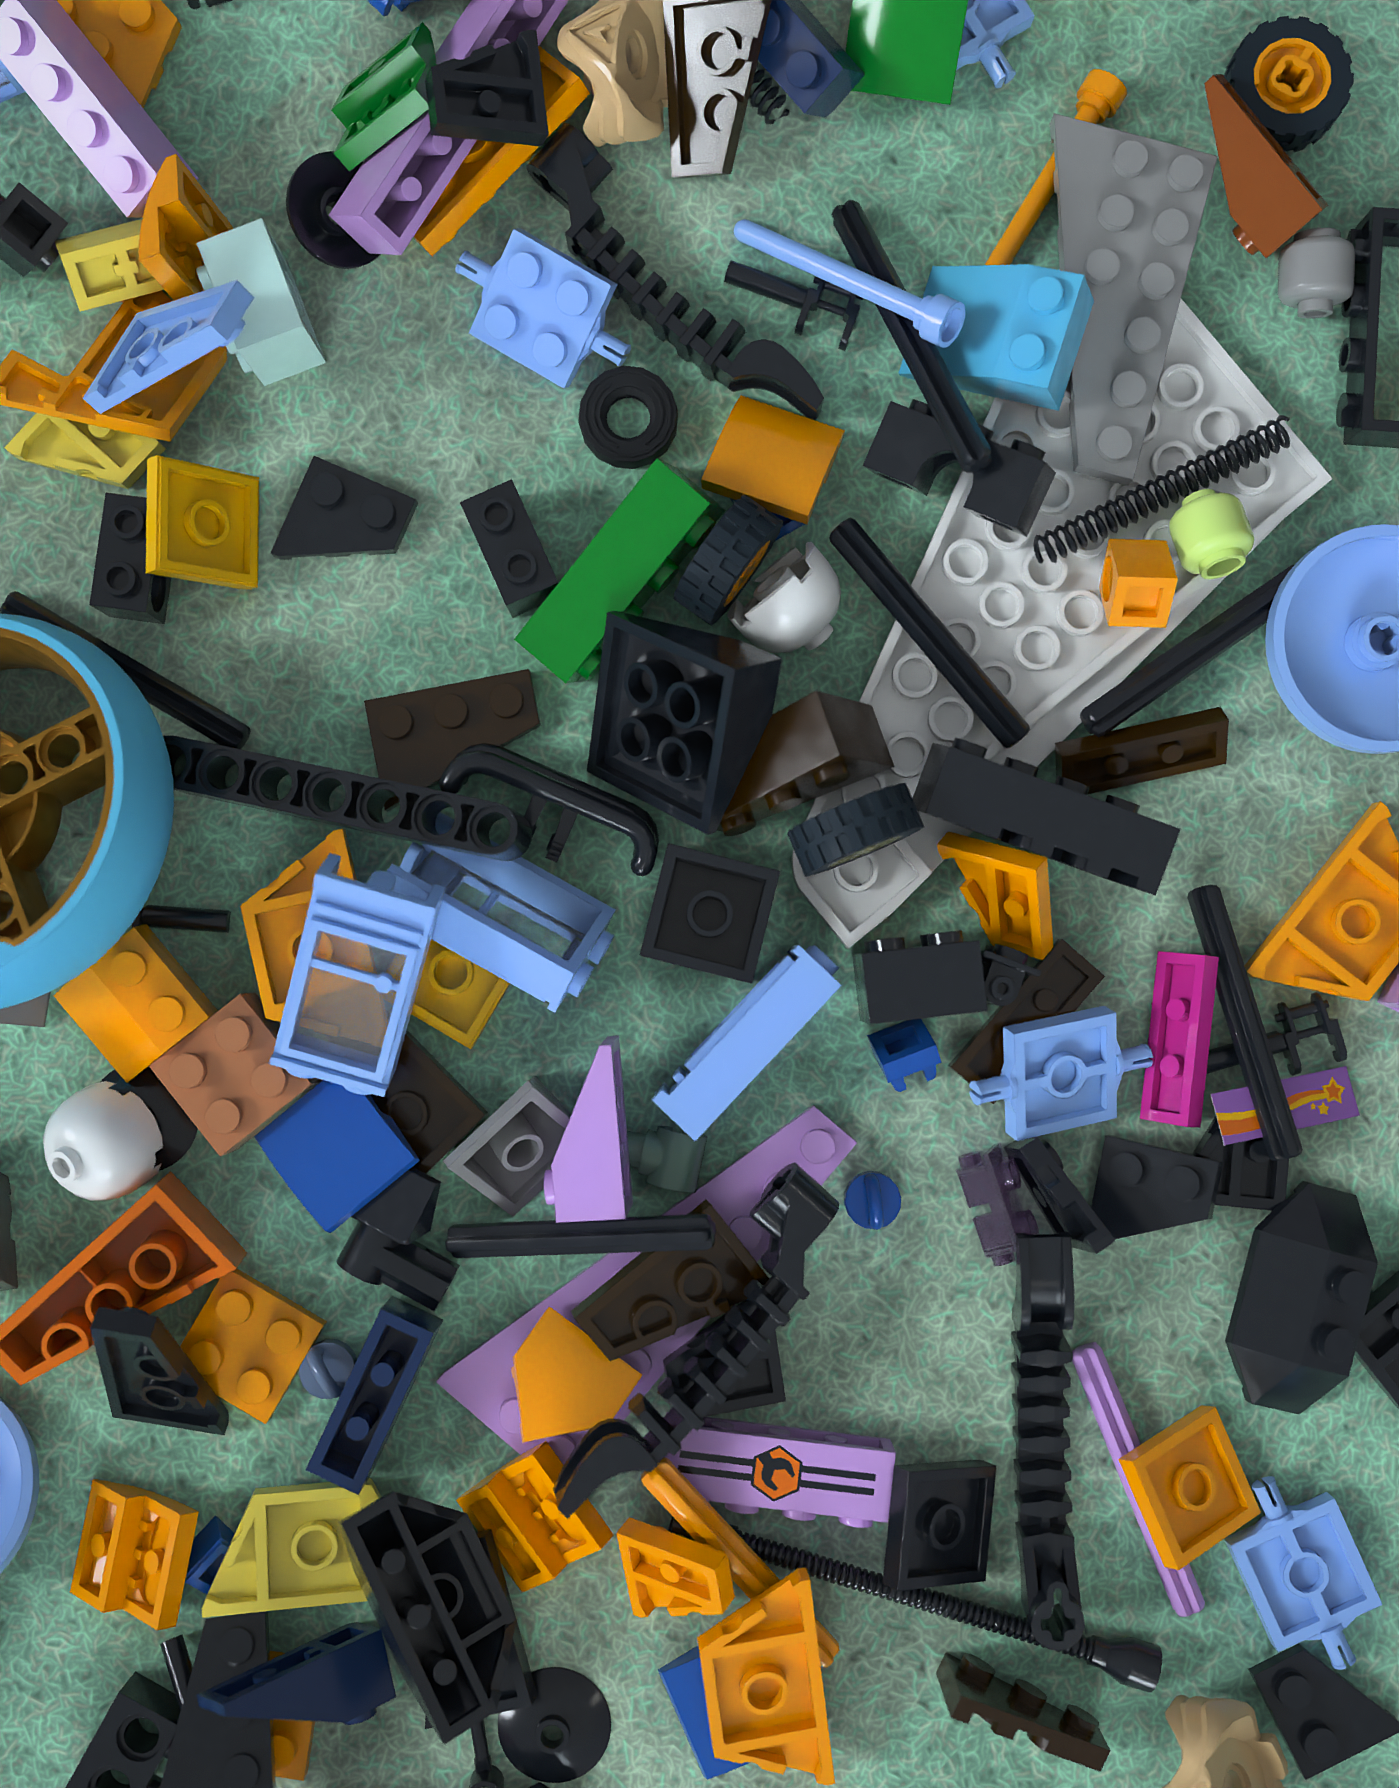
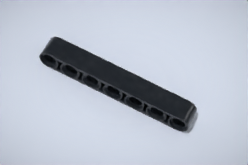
(363, 800)

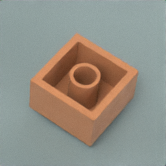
(225, 1075)

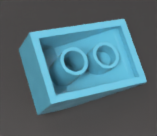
(1016, 329)

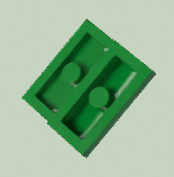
(907, 47)
(384, 97)

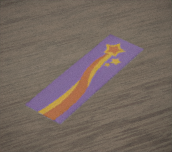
(1311, 1098)

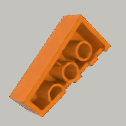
(136, 1263)

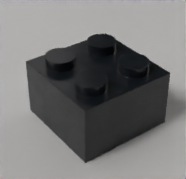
(710, 913)
(919, 981)

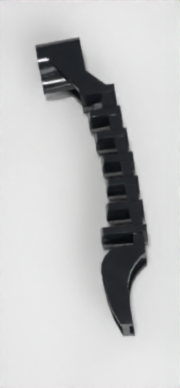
(570, 171)
(794, 1214)
(1044, 1539)

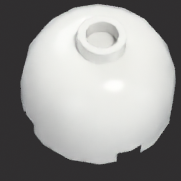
(790, 603)
(102, 1143)

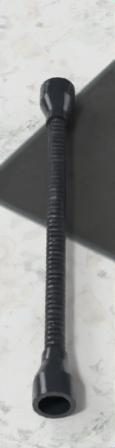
(1124, 1659)

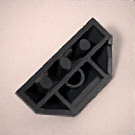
(1302, 1299)
(434, 1605)

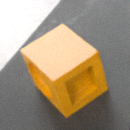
(1137, 583)

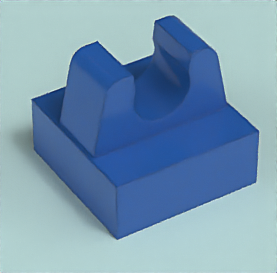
(904, 1051)

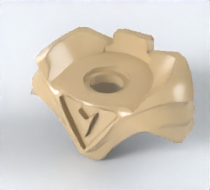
(623, 67)
(1223, 1745)

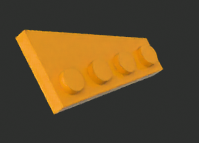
(494, 162)

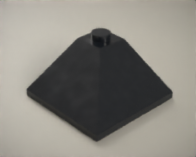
(679, 715)

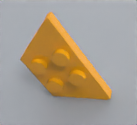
(129, 37)
(277, 918)
(1346, 920)
(768, 1683)

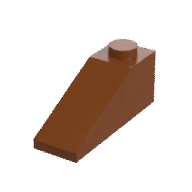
(1261, 182)

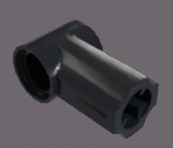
(405, 1268)

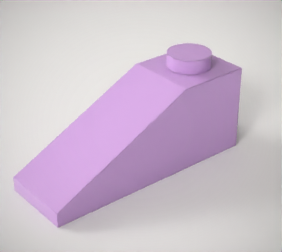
(592, 1161)

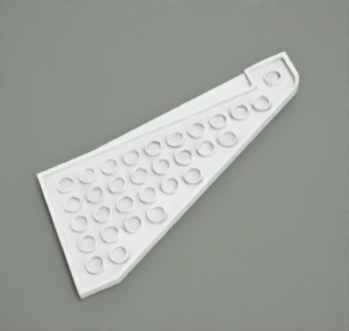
(1045, 624)

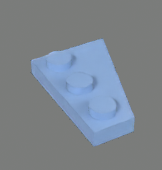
(167, 340)

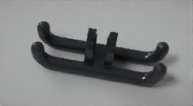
(563, 790)

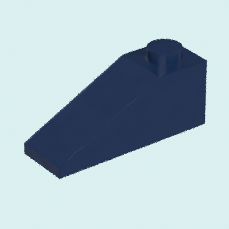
(324, 1680)

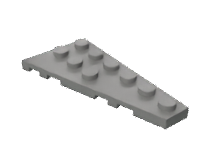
(1131, 230)

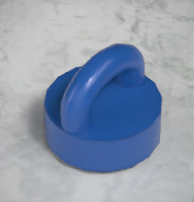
(872, 1200)

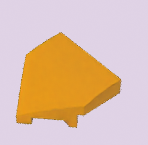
(566, 1380)

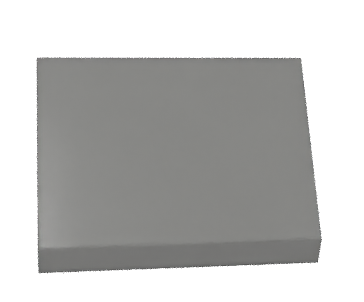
(513, 1147)

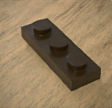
(1145, 751)
(1060, 989)

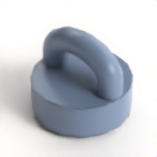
(327, 1368)

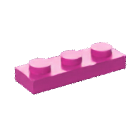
(1179, 1038)

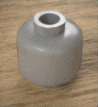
(1316, 272)

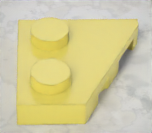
(84, 449)

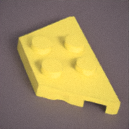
(289, 1551)

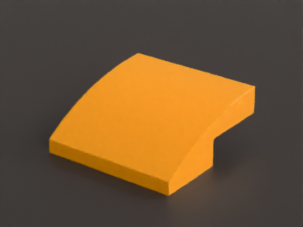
(172, 223)
(772, 458)
(525, 1522)
(134, 1553)

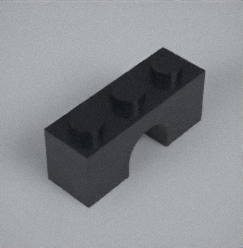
(914, 450)

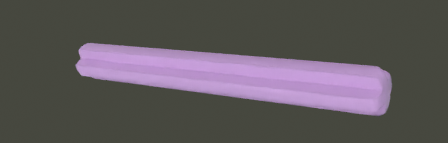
(1121, 1439)

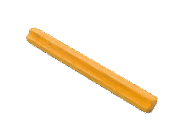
(710, 1528)

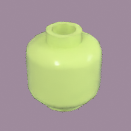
(1211, 534)

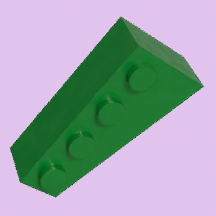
(620, 570)

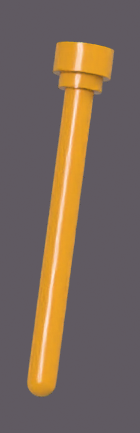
(1097, 100)

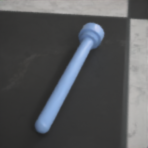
(935, 317)

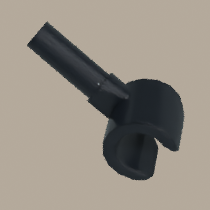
(485, 1773)

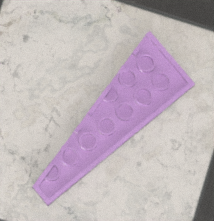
(484, 1376)

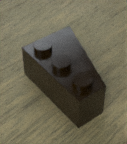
(804, 755)

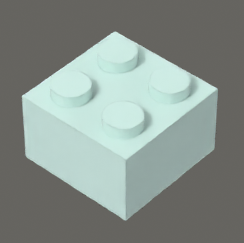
(277, 328)

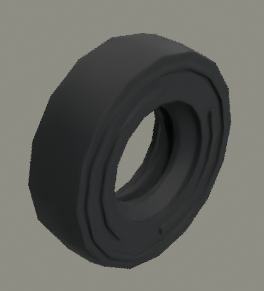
(621, 384)

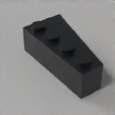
(1044, 816)

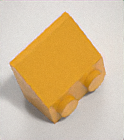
(135, 1002)

